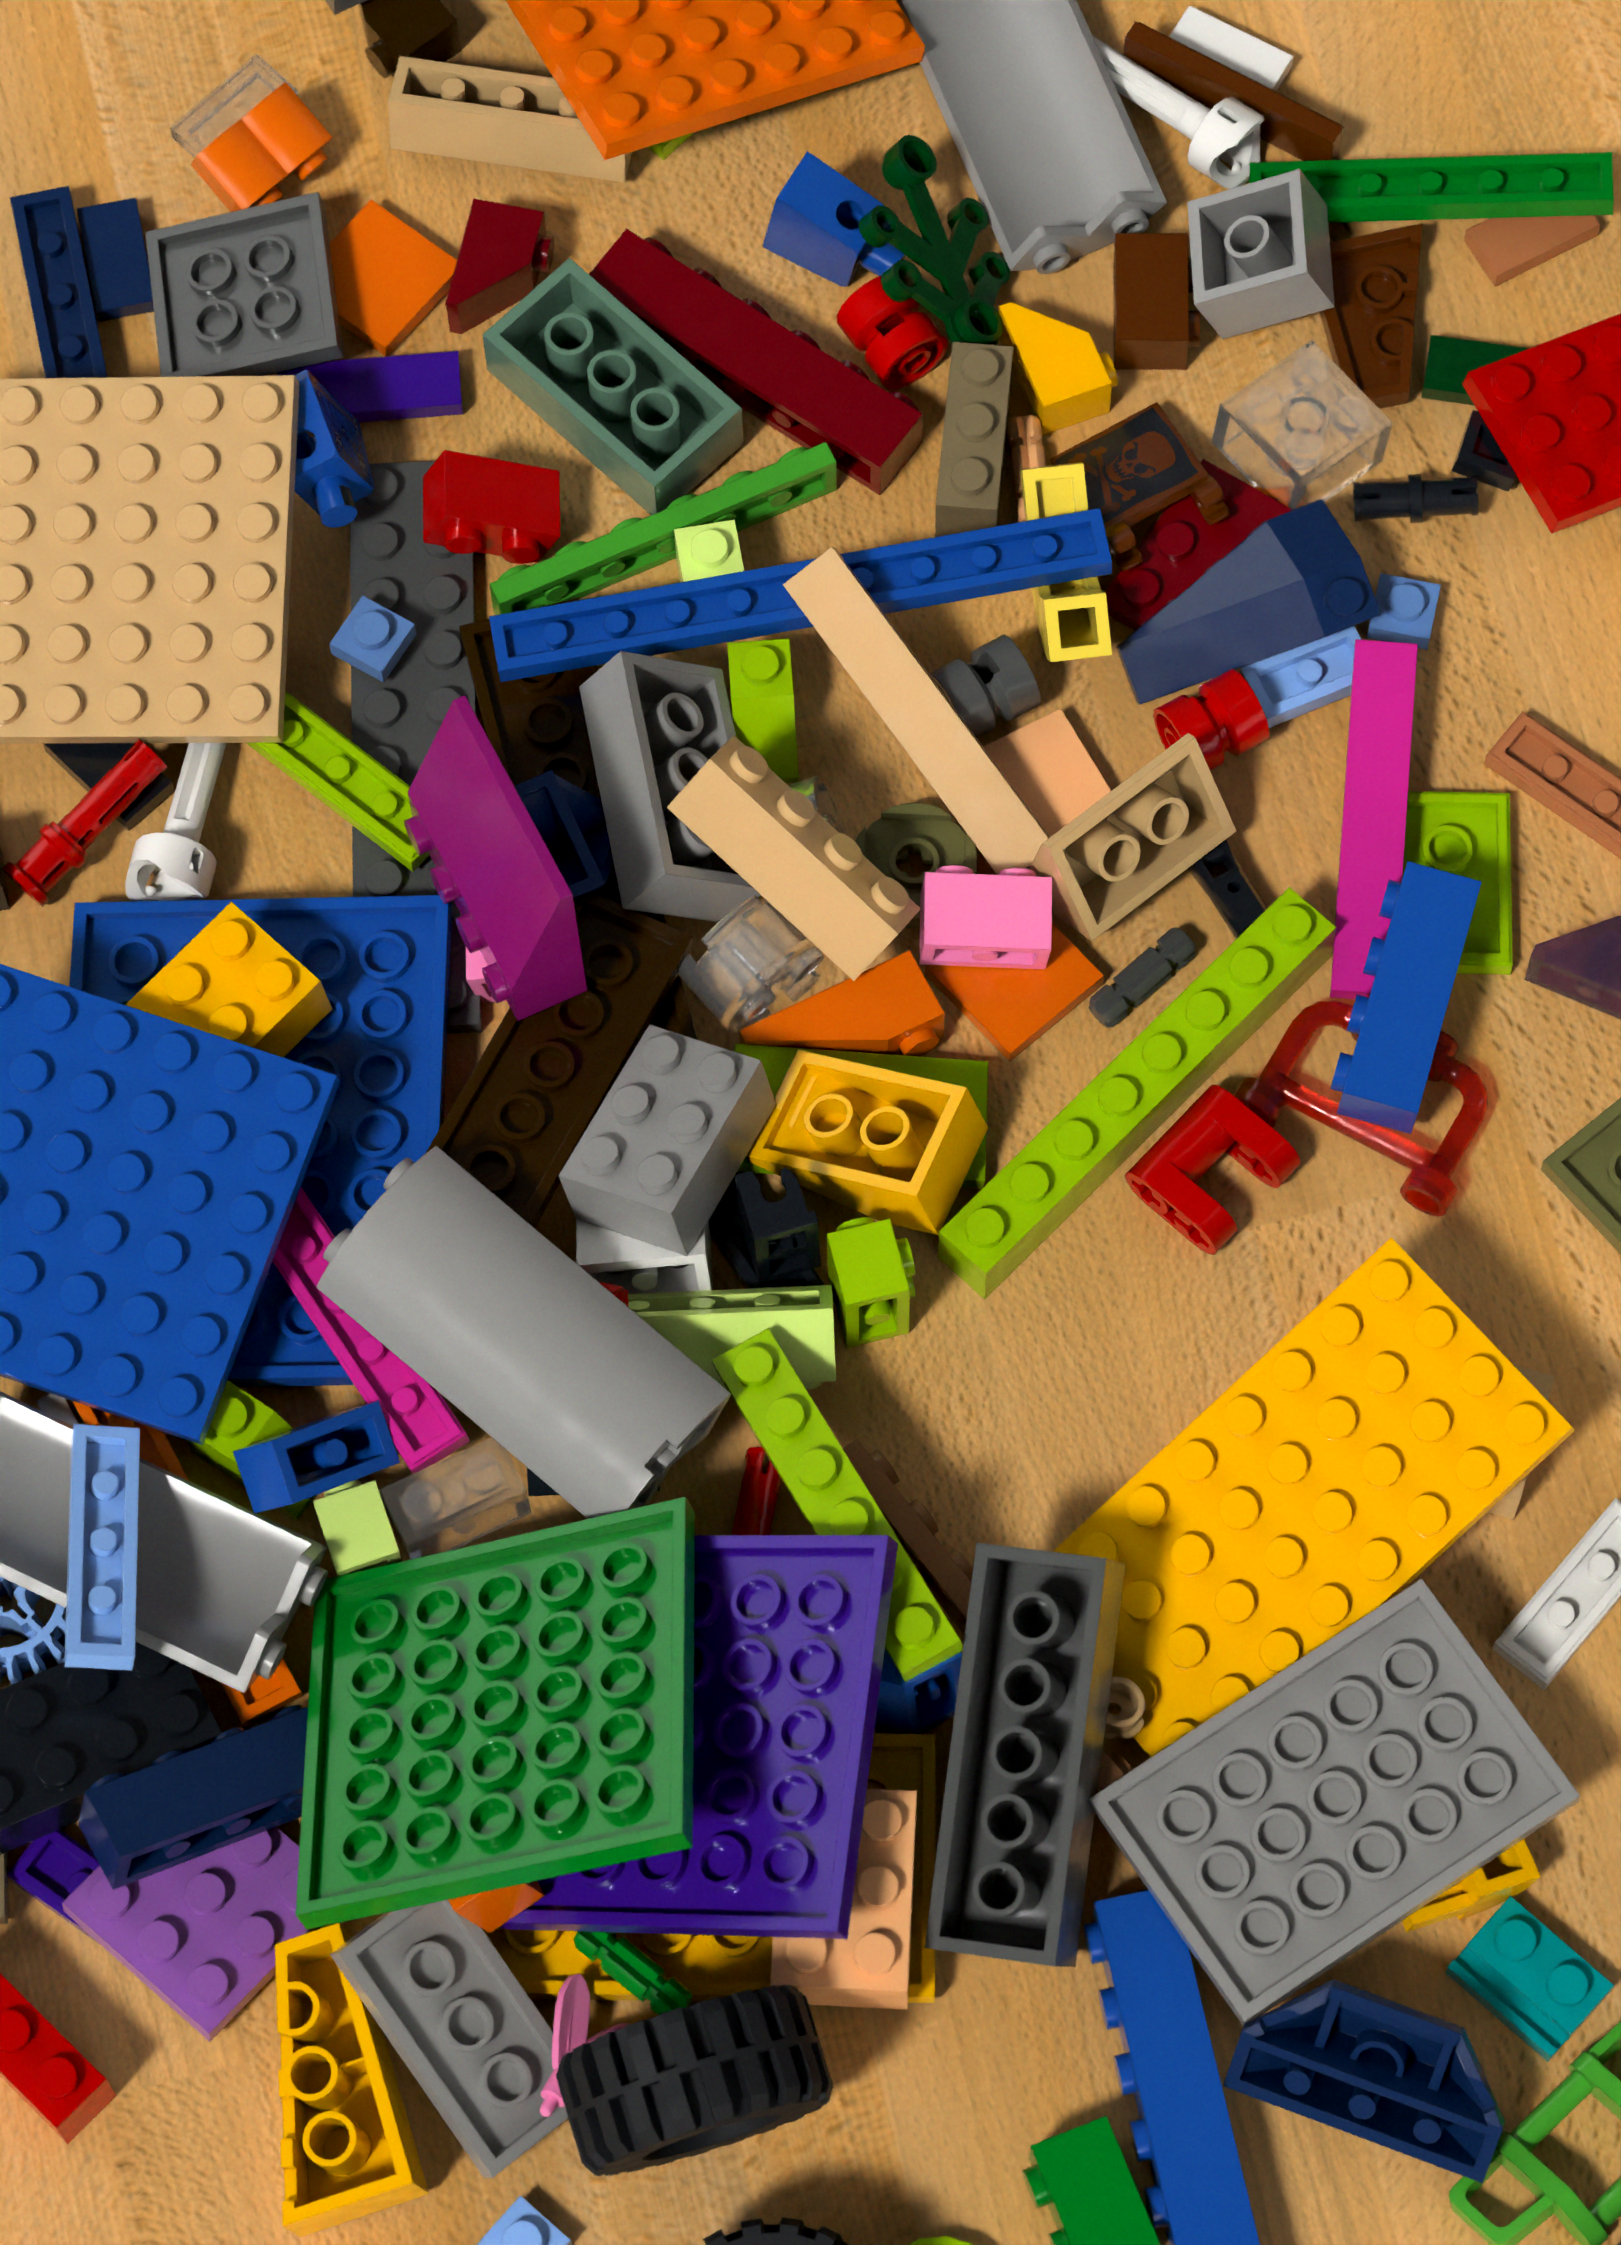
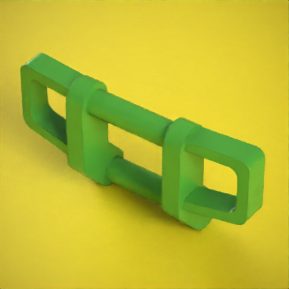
(1515, 2155)

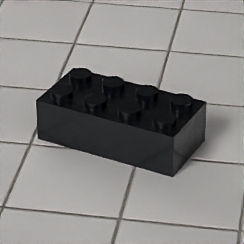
(84, 1724)

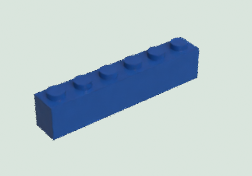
(1172, 2074)

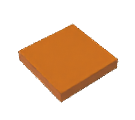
(386, 277)
(1019, 1004)

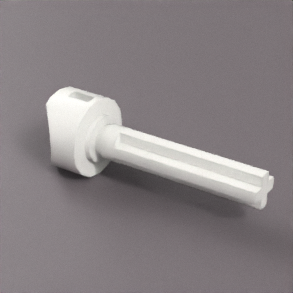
(1223, 133)
(176, 858)

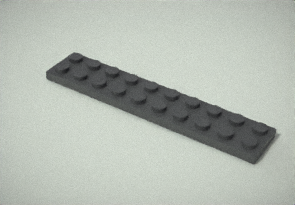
(403, 714)

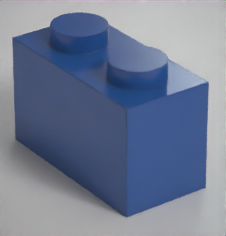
(316, 1457)

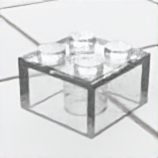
(1302, 429)

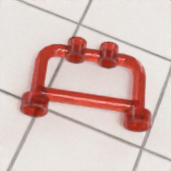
(1428, 1182)

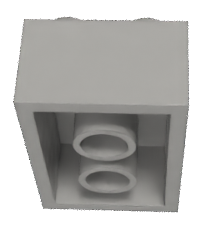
(668, 1140)

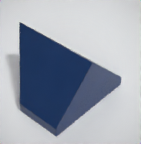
(572, 829)

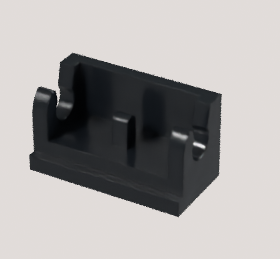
(778, 1234)

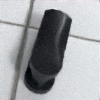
(1230, 891)

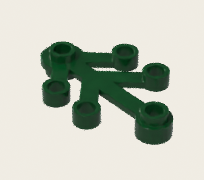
(965, 315)

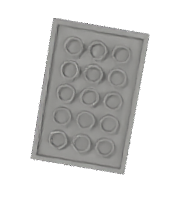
(1333, 1801)

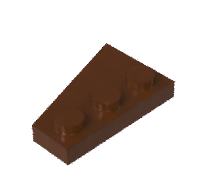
(1375, 311)

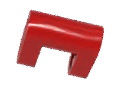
(1188, 1149)

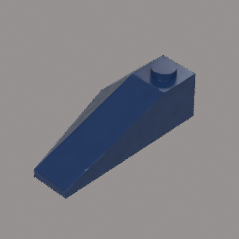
(1268, 595)

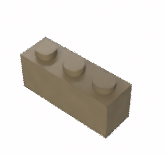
(974, 438)

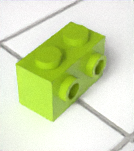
(870, 1280)

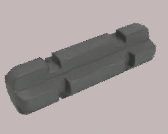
(1142, 977)

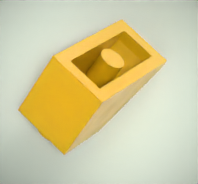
(1057, 368)

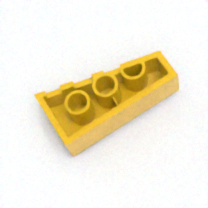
(342, 2108)

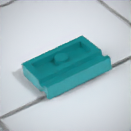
(1529, 1978)

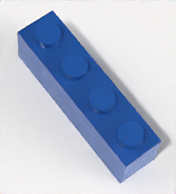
(1407, 998)

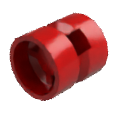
(894, 335)
(1221, 718)

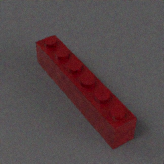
(764, 365)

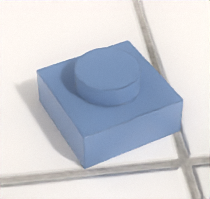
(1405, 610)
(373, 639)

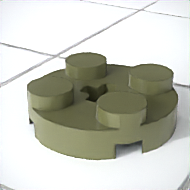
(917, 830)

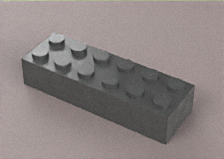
(1025, 1755)

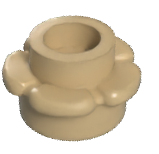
(1132, 1705)

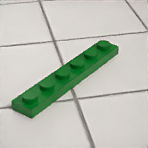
(1456, 186)

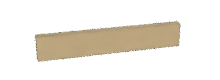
(917, 712)

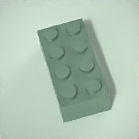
(613, 388)

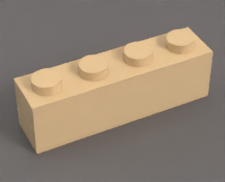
(492, 120)
(794, 857)

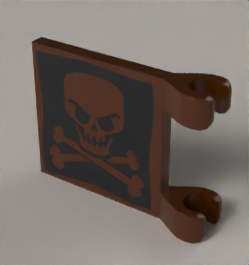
(1139, 471)

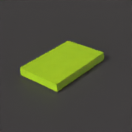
(1471, 839)

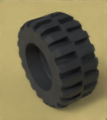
(694, 2080)

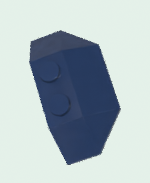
(1373, 2075)

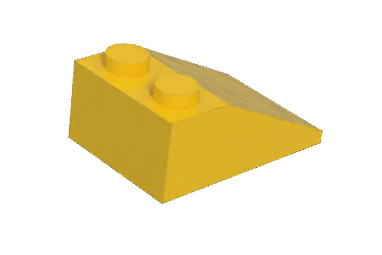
(872, 1138)

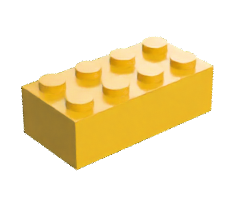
(237, 987)

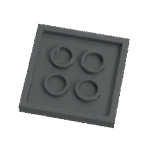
(245, 291)

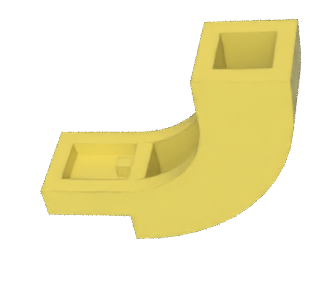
(1075, 612)

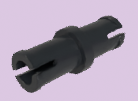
(1415, 498)

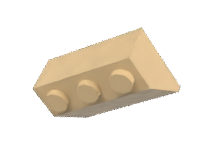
(1134, 840)

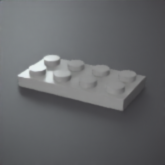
(457, 2027)

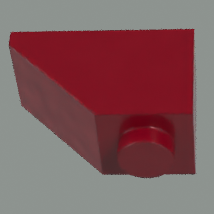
(497, 262)

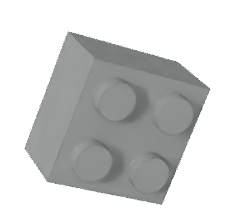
(1260, 254)

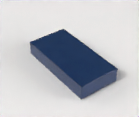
(116, 259)

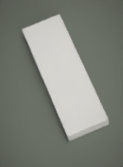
(1567, 1604)

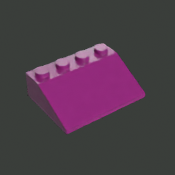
(495, 868)

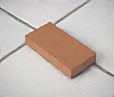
(1518, 244)

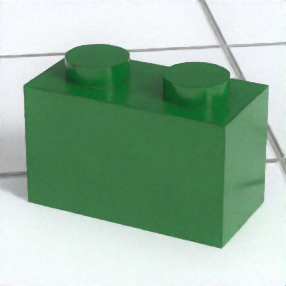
(1088, 2188)

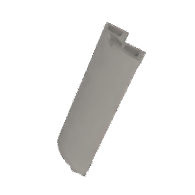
(1036, 126)
(520, 1337)
(209, 1572)

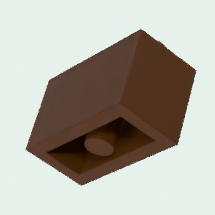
(1153, 302)

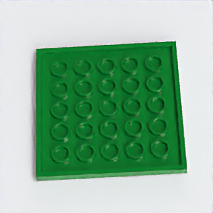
(500, 1715)

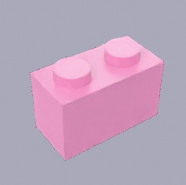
(985, 918)

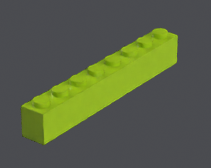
(1136, 1093)

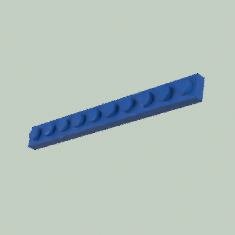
(759, 605)

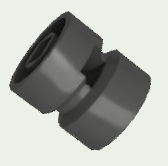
(990, 685)

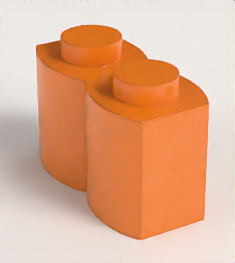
(263, 151)

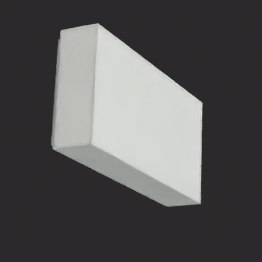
(1233, 48)

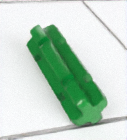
(634, 1970)

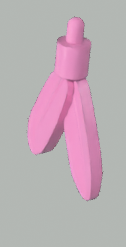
(569, 2032)

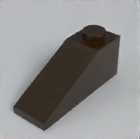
(409, 30)

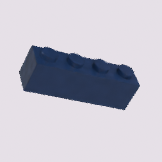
(197, 1799)

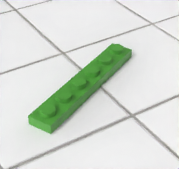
(650, 541)

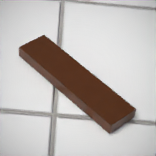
(1285, 122)

